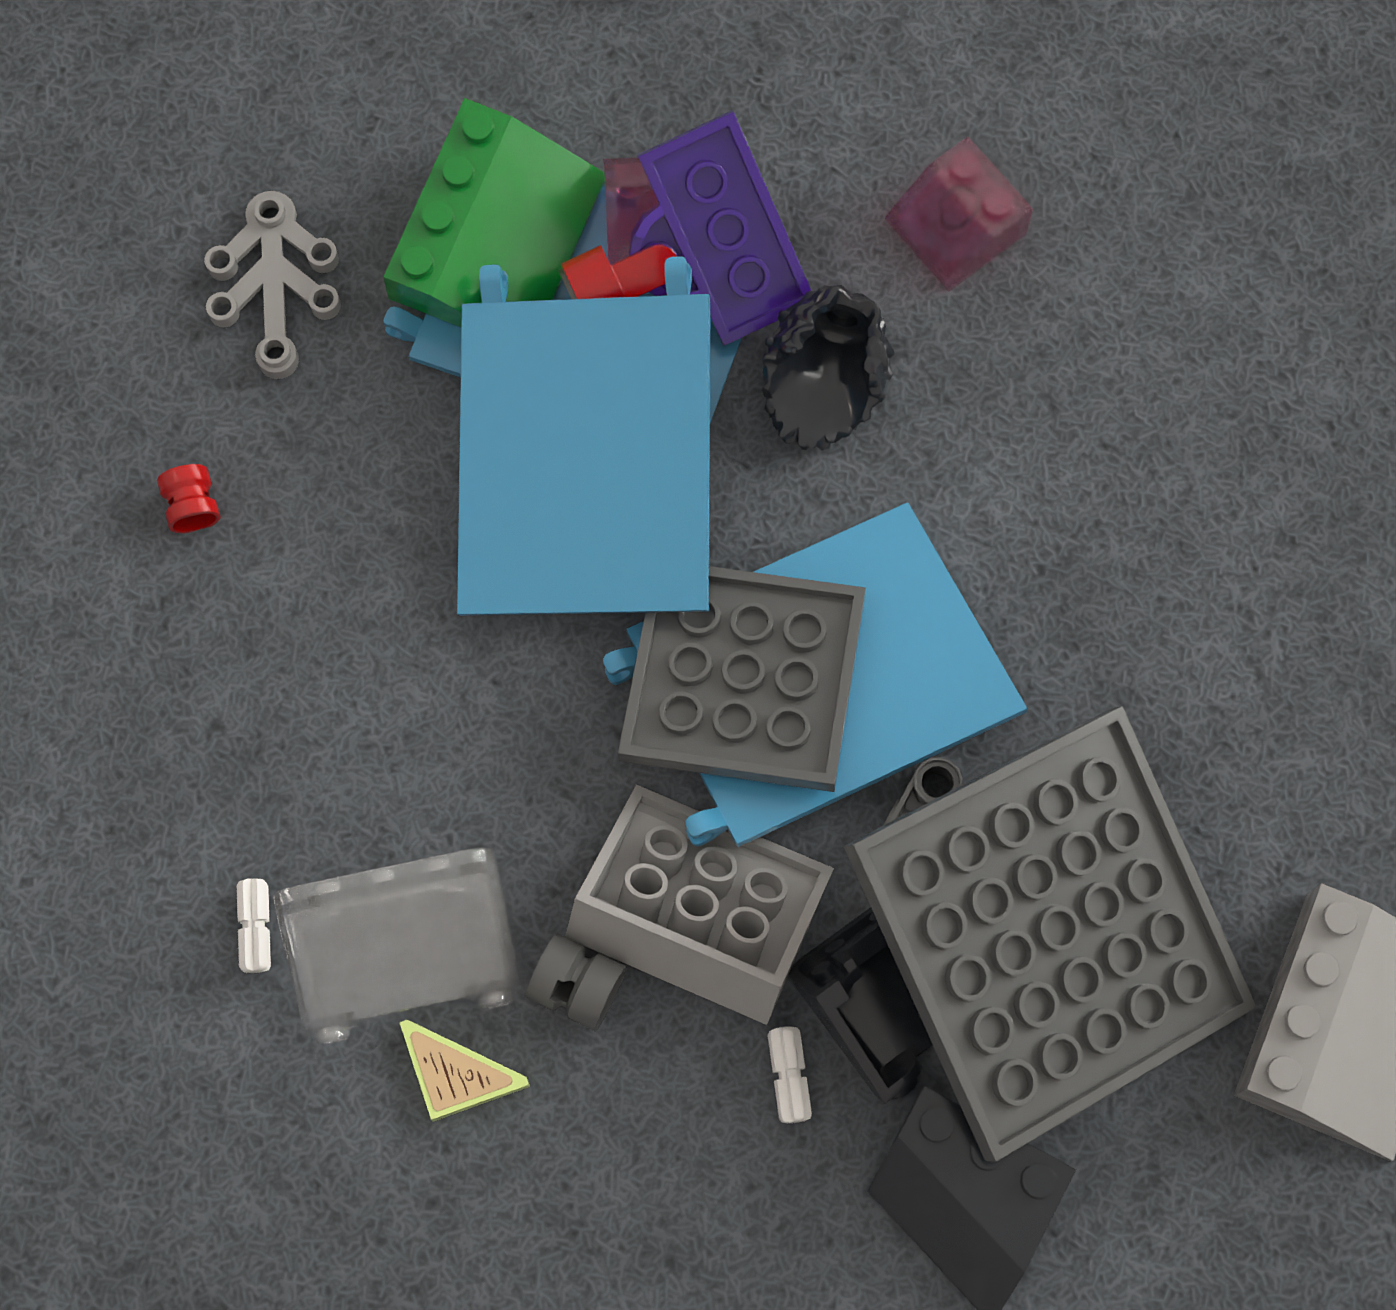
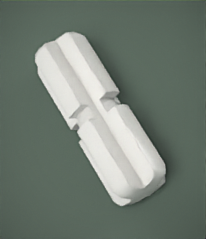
(254, 936)
(791, 1088)

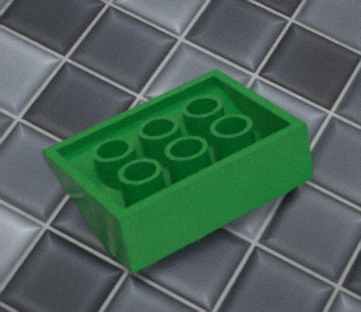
(492, 200)

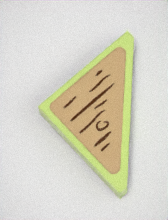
(455, 1076)

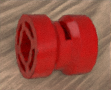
(188, 496)

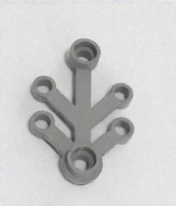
(271, 274)

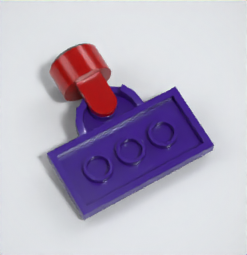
(714, 216)

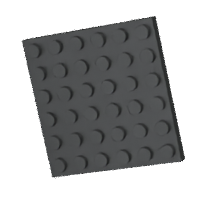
(1051, 931)

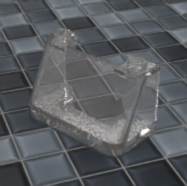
(398, 941)

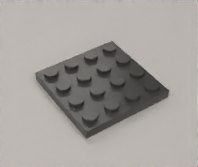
(749, 684)

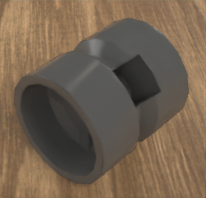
(575, 982)

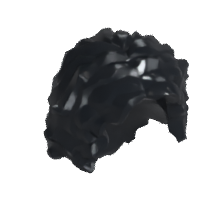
(826, 366)

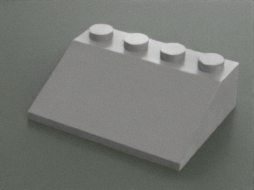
(696, 915)
(1331, 1026)

